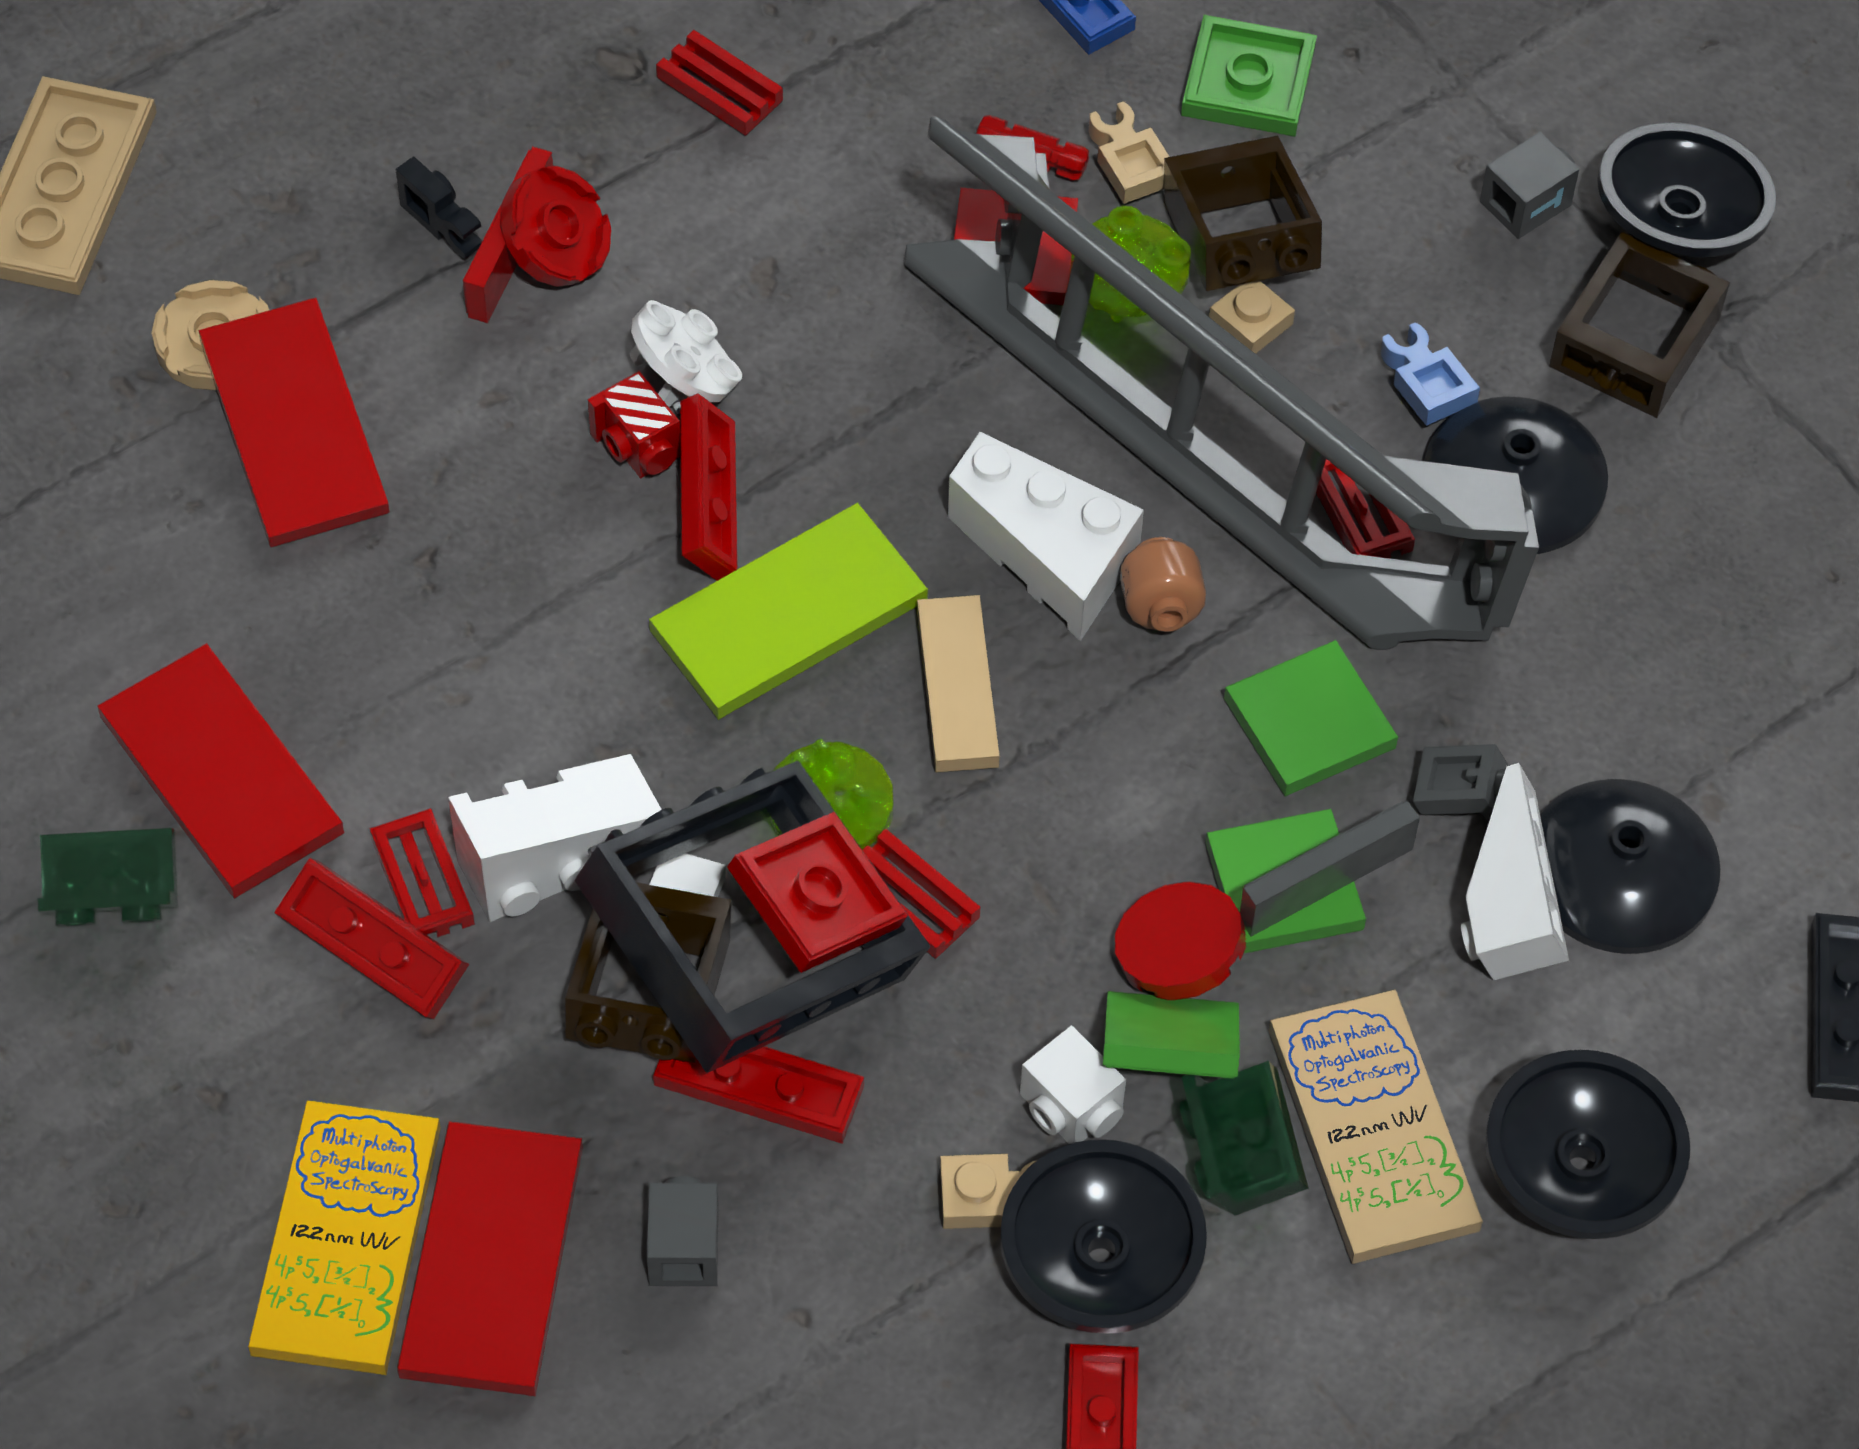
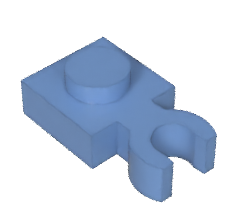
(1429, 381)

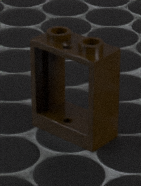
(1258, 173)
(1639, 376)
(700, 928)

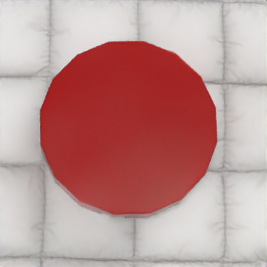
(555, 226)
(1180, 940)

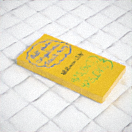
(345, 1238)

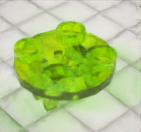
(1152, 245)
(868, 789)

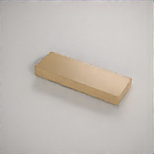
(957, 683)

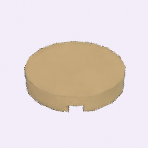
(197, 308)

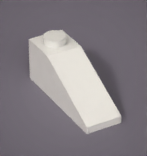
(1512, 888)

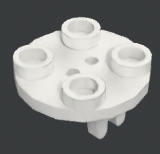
(683, 353)

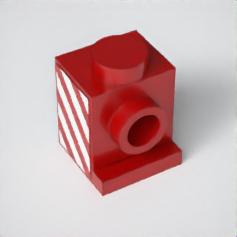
(636, 425)

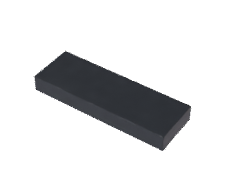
(1835, 1007)

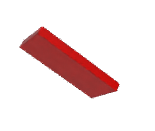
(293, 422)
(220, 770)
(491, 1259)

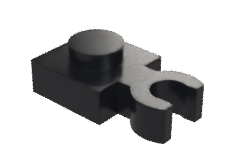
(431, 202)

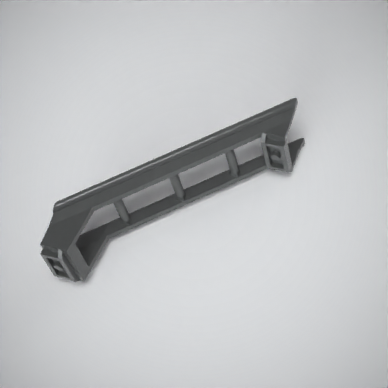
(1369, 595)

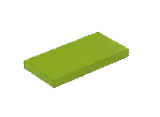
(787, 610)

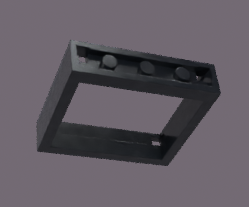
(668, 973)

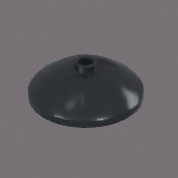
(1686, 189)
(1560, 473)
(1625, 895)
(1595, 1111)
(1109, 1200)

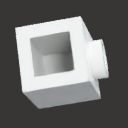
(1072, 1089)

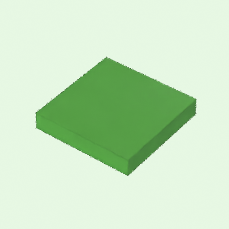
(1249, 75)
(1310, 718)
(1257, 848)
(1171, 1035)

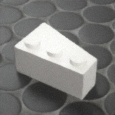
(1045, 527)
(538, 838)

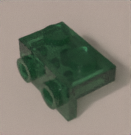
(108, 873)
(1243, 1138)

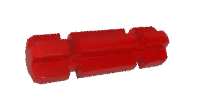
(1068, 159)

